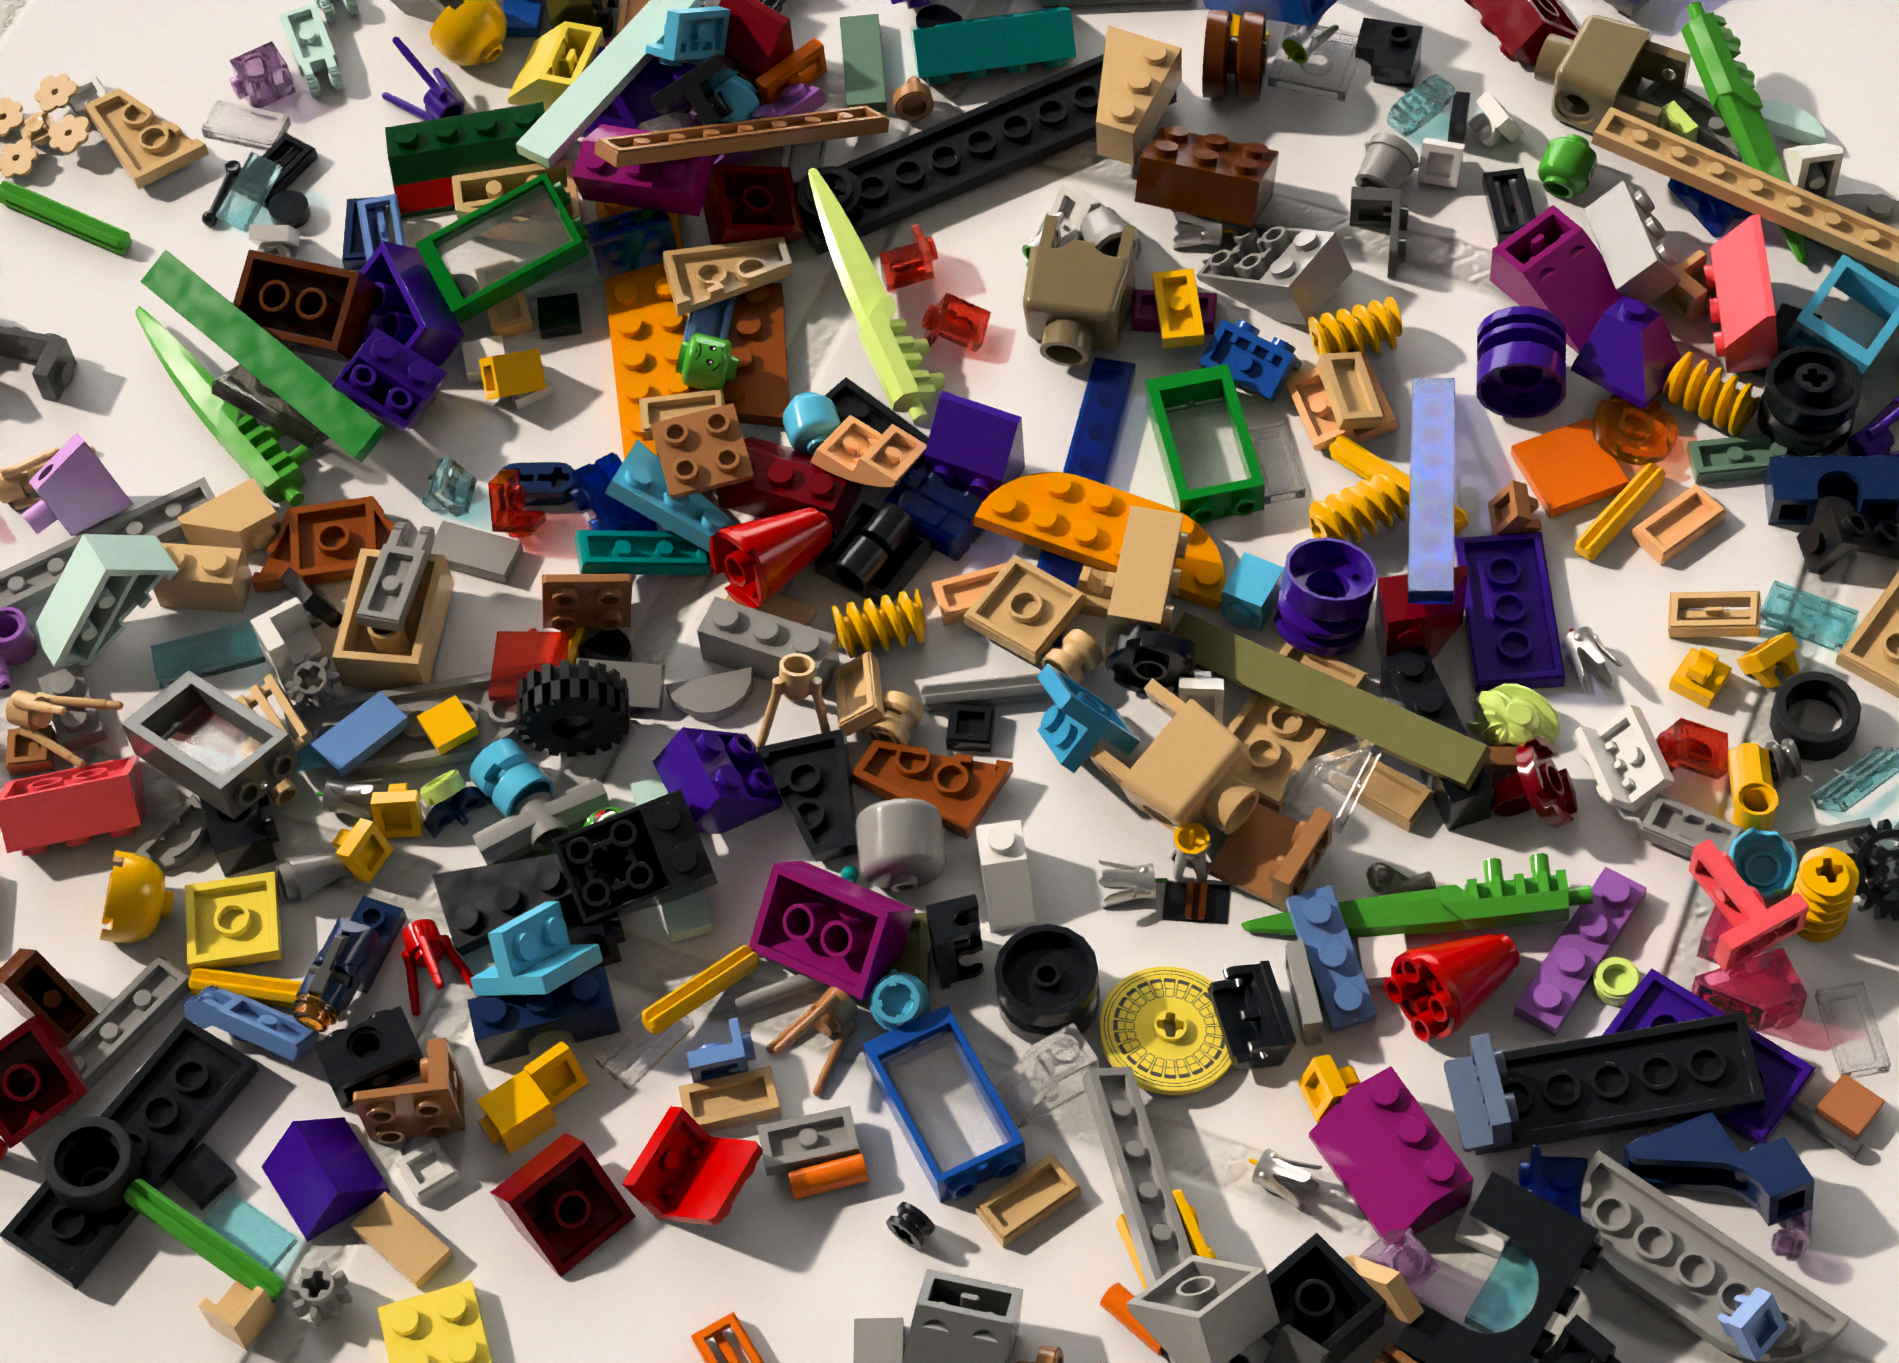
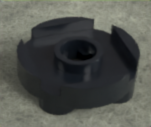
(1148, 655)

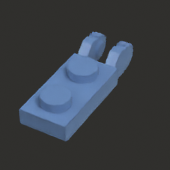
(250, 1022)

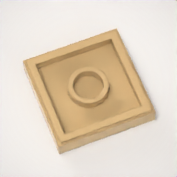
(1025, 609)

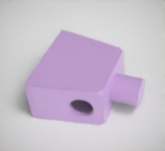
(74, 490)

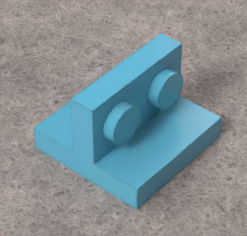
(534, 955)

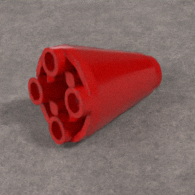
(1449, 981)

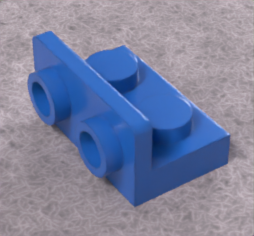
(1252, 360)

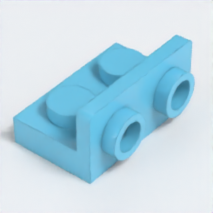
(692, 35)

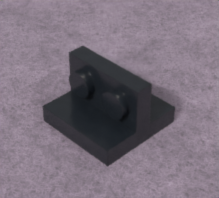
(698, 90)

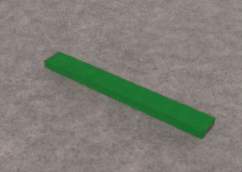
(264, 356)

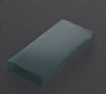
(249, 192)
(250, 1230)

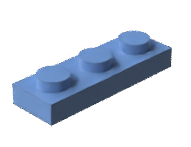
(1331, 958)

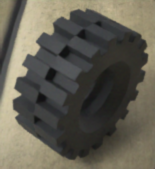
(573, 708)

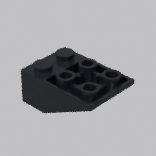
(635, 859)

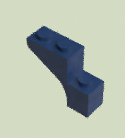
(1704, 1158)

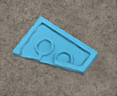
(643, 488)

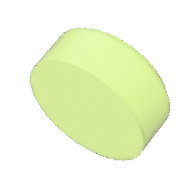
(442, 787)
(1615, 980)

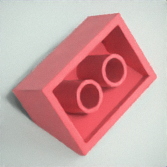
(1742, 299)
(72, 805)

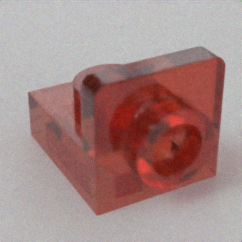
(910, 262)
(957, 322)
(507, 505)
(1695, 748)

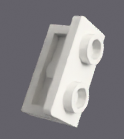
(1625, 760)

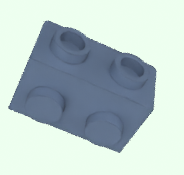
(1478, 1096)

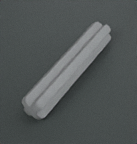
(983, 691)

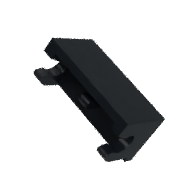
(954, 933)
(1252, 1016)

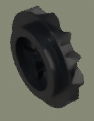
(846, 186)

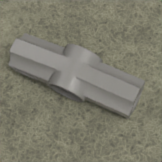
(539, 821)

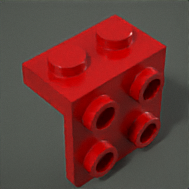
(690, 1173)

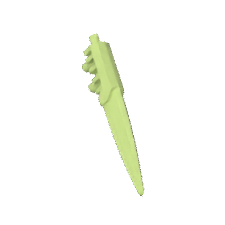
(889, 351)

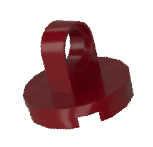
(1536, 786)

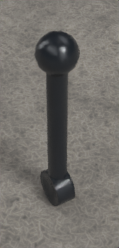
(232, 169)

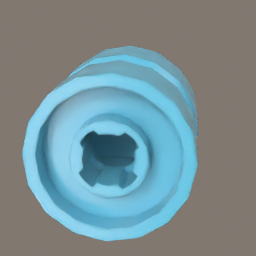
(508, 775)

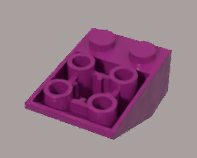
(1556, 270)

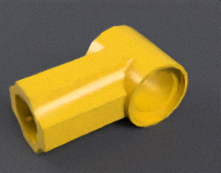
(1752, 787)

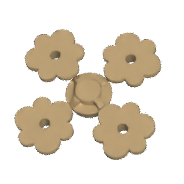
(40, 127)

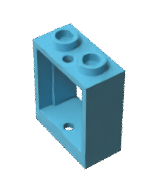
(1864, 288)

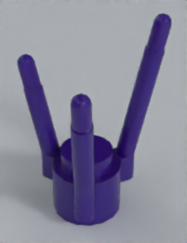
(439, 100)
(1875, 436)

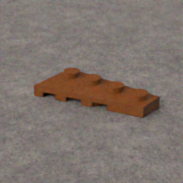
(759, 341)

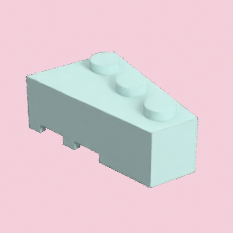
(97, 592)

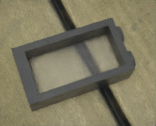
(211, 744)

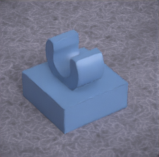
(1754, 1323)

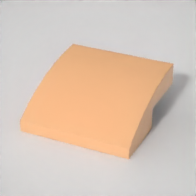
(1317, 415)
(866, 455)

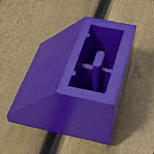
(391, 381)
(718, 778)

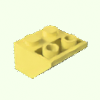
(556, 63)

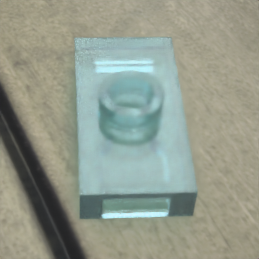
(1808, 616)

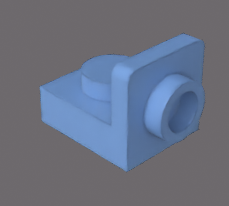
(721, 1060)

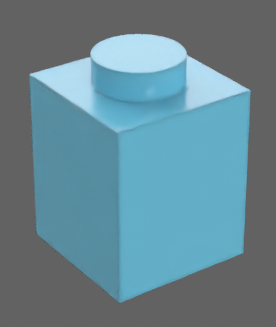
(1251, 592)

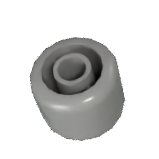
(900, 844)

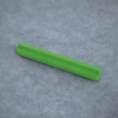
(64, 217)
(202, 1239)

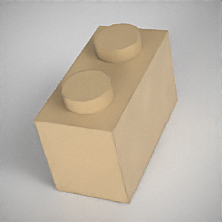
(206, 579)

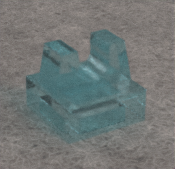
(450, 488)

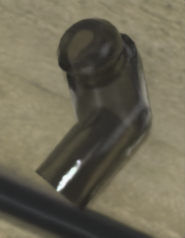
(1387, 880)

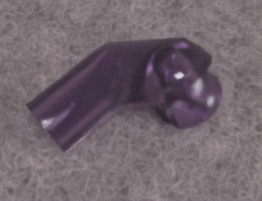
(1795, 1239)

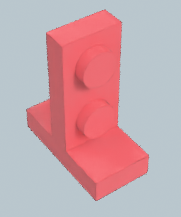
(1744, 908)

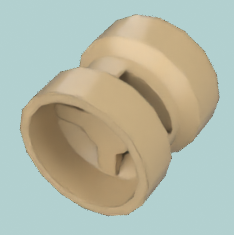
(1075, 656)
(901, 716)

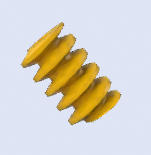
(1357, 328)
(1711, 395)
(1357, 509)
(879, 623)
(1828, 885)

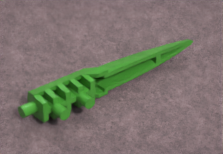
(1734, 99)
(241, 436)
(1450, 908)

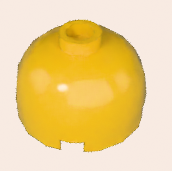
(470, 32)
(135, 899)

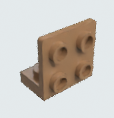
(702, 451)
(586, 601)
(1273, 854)
(417, 1109)

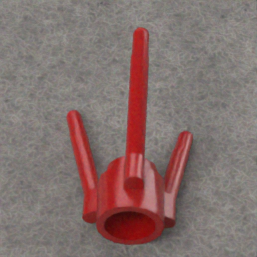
(426, 949)

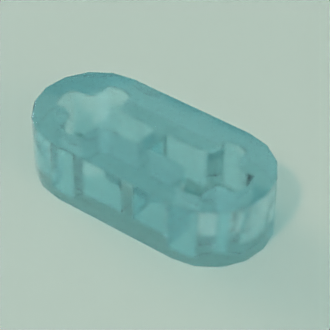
(1420, 105)

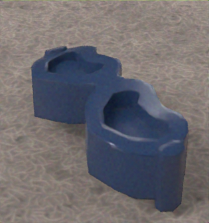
(461, 803)

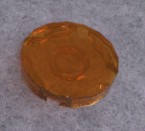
(1634, 433)

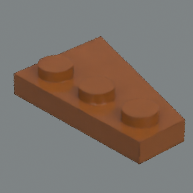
(955, 784)

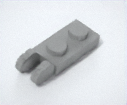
(395, 579)

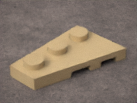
(141, 140)
(722, 271)

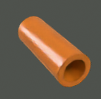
(828, 1176)
(1115, 1303)

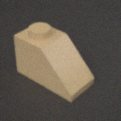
(233, 520)

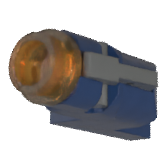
(347, 962)

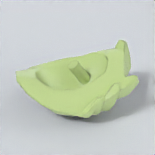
(1514, 716)

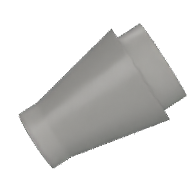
(308, 874)

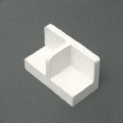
(285, 639)

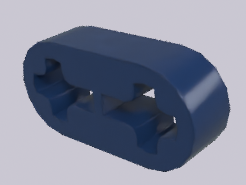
(539, 481)

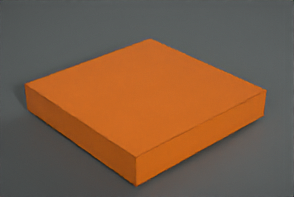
(1568, 468)

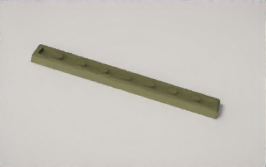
(1334, 703)

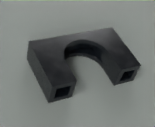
(1560, 1250)

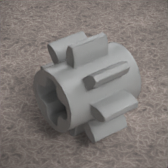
(313, 693)
(320, 1293)

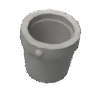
(1386, 162)
(1104, 229)

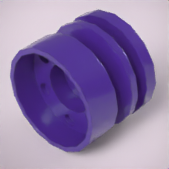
(1521, 362)
(1325, 596)

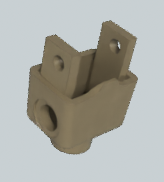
(1606, 70)
(1078, 295)

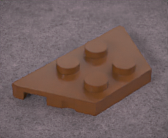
(324, 541)

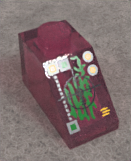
(1761, 987)

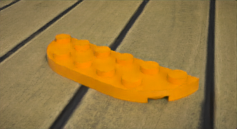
(1089, 525)

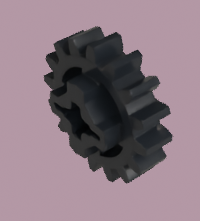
(1873, 859)

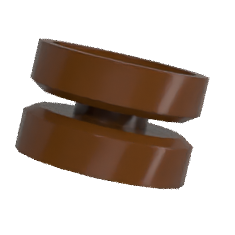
(1237, 55)

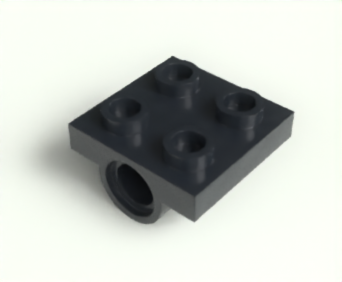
(876, 552)

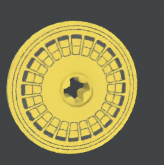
(1135, 1036)

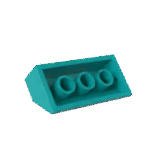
(994, 43)

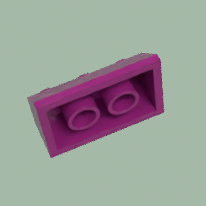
(659, 186)
(829, 927)
(1391, 1156)

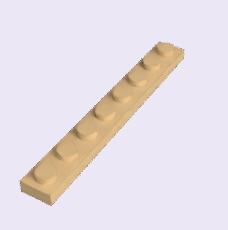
(1749, 189)

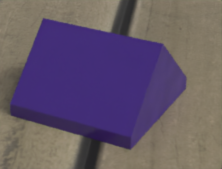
(322, 1174)

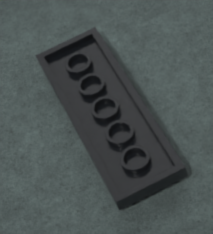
(1631, 1080)
(166, 1116)

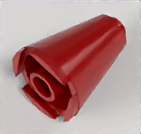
(768, 553)

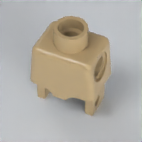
(1189, 771)

